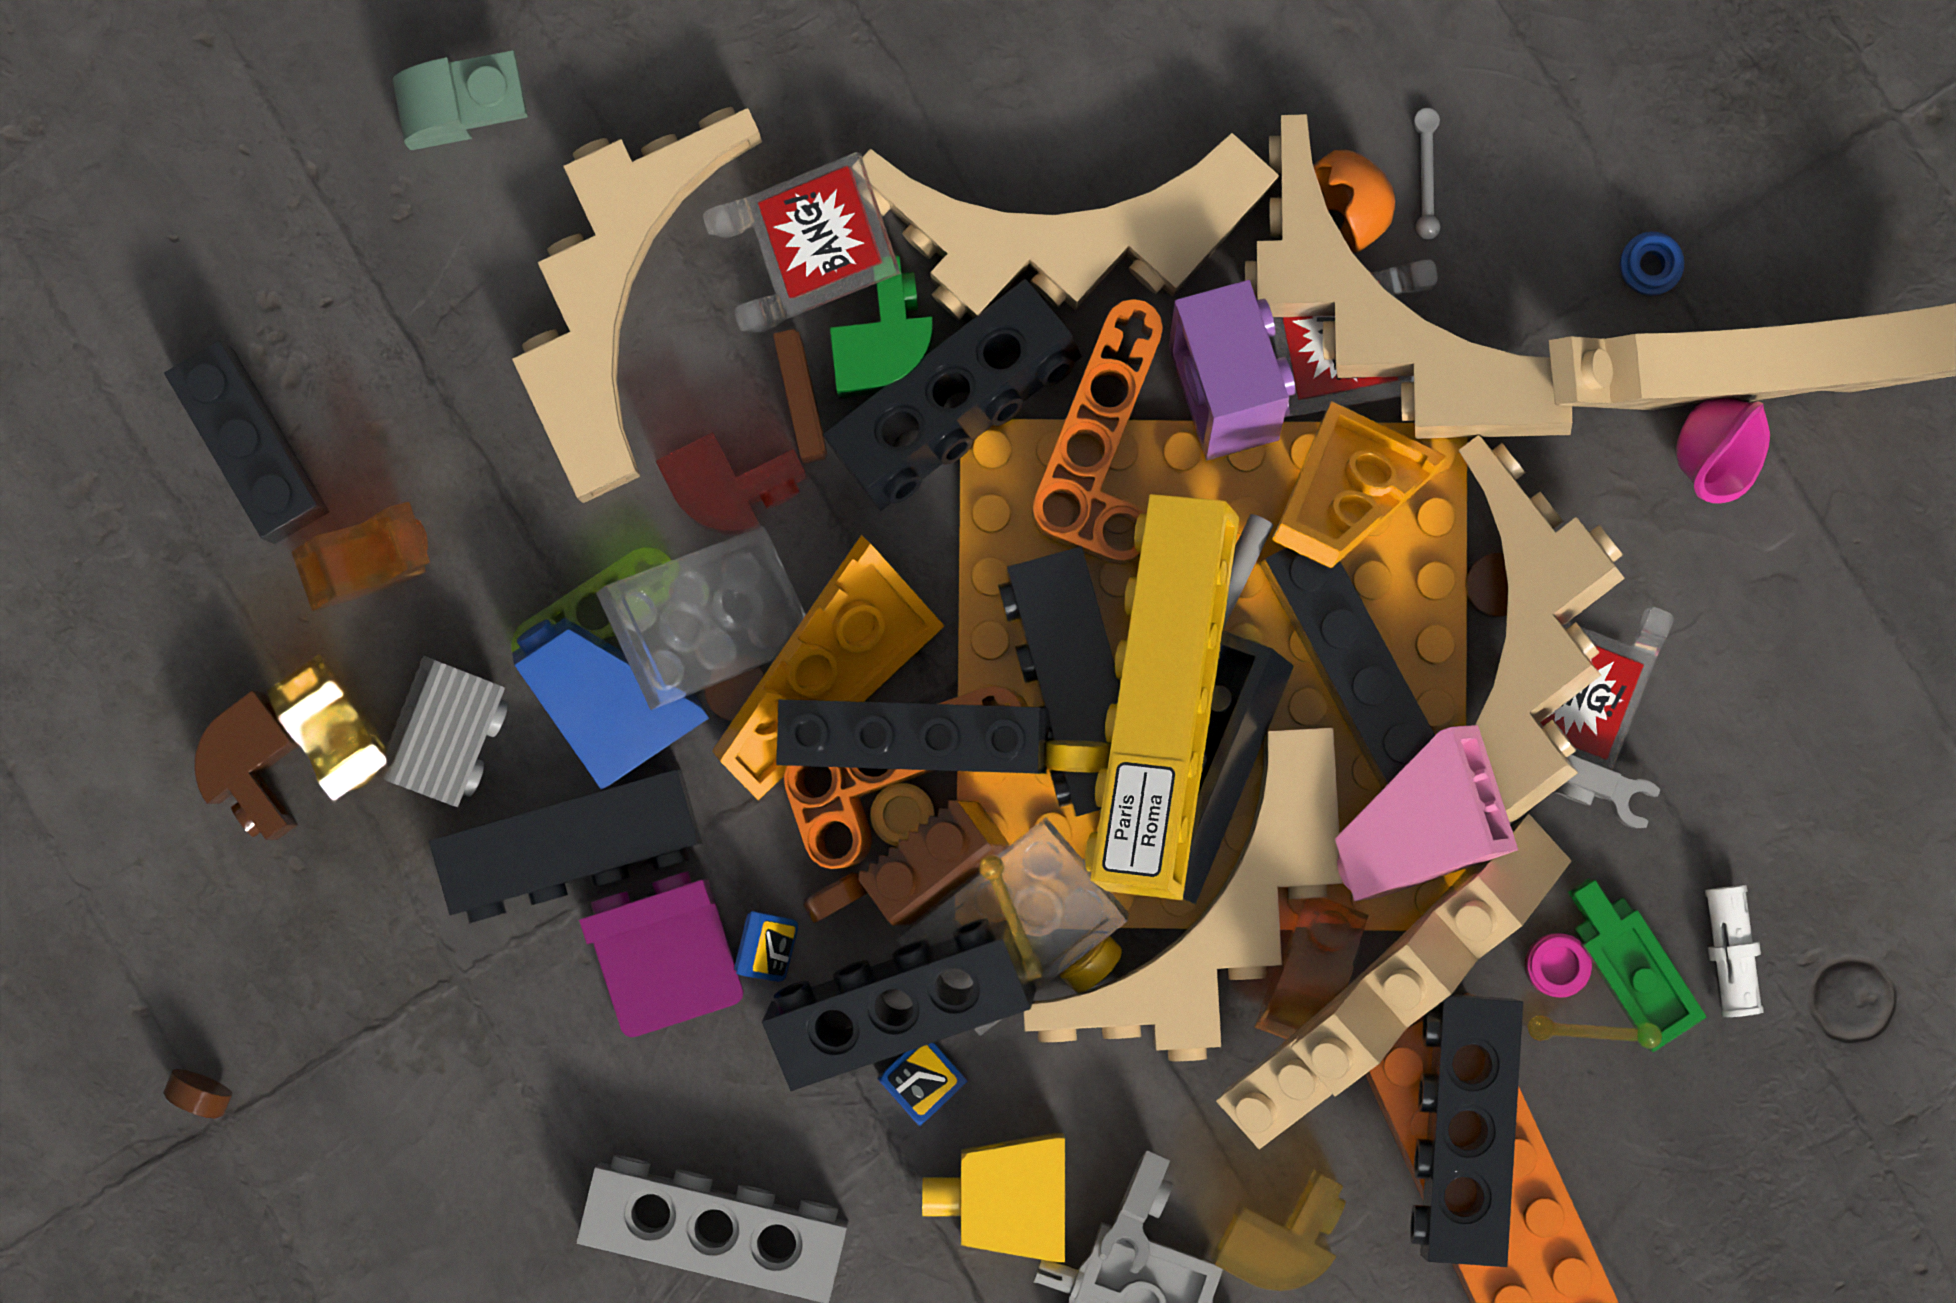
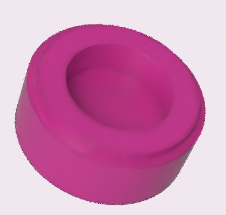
(1558, 965)

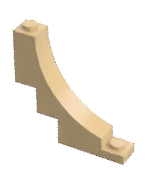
(1754, 363)

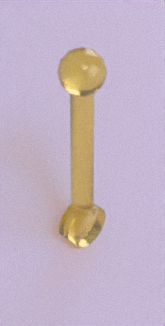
(992, 868)
(1543, 1028)

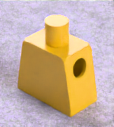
(1007, 1197)

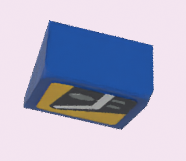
(766, 946)
(922, 1081)

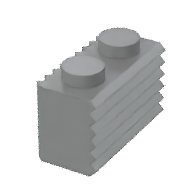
(443, 732)

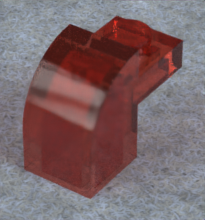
(714, 495)

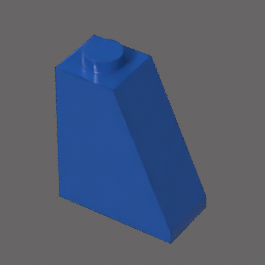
(598, 700)

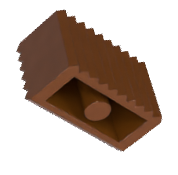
(932, 861)

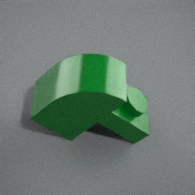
(883, 351)

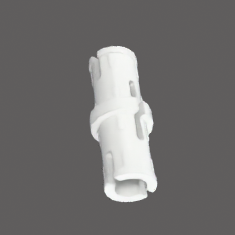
(1734, 951)

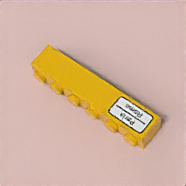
(1163, 697)

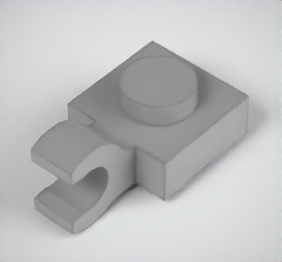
(1609, 785)
(1144, 1196)

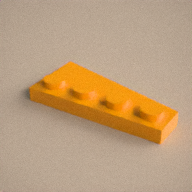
(841, 651)

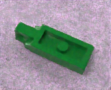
(1634, 964)

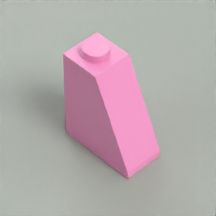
(1428, 820)

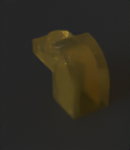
(329, 727)
(1280, 1254)

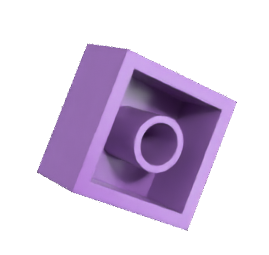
(1230, 369)

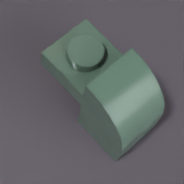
(446, 98)

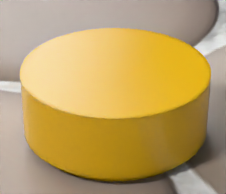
(1076, 755)
(900, 810)
(1093, 966)

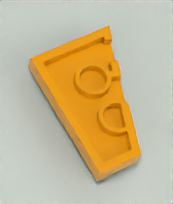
(1351, 484)

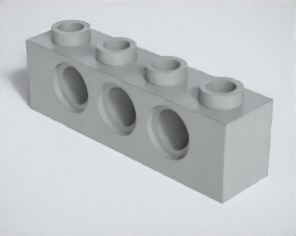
(613, 1226)

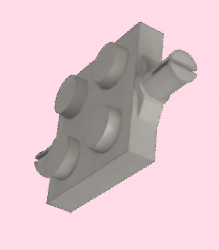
(1165, 1278)

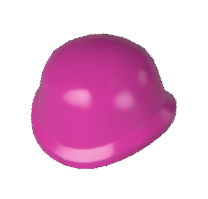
(1723, 447)

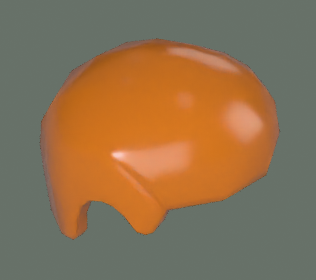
(1359, 193)

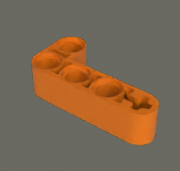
(1105, 425)
(848, 784)

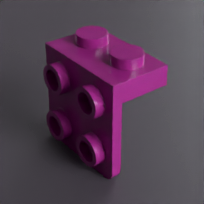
(663, 955)

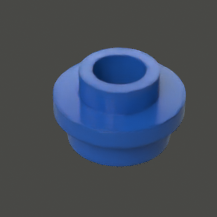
(1669, 255)

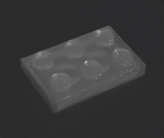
(703, 616)
(1052, 896)

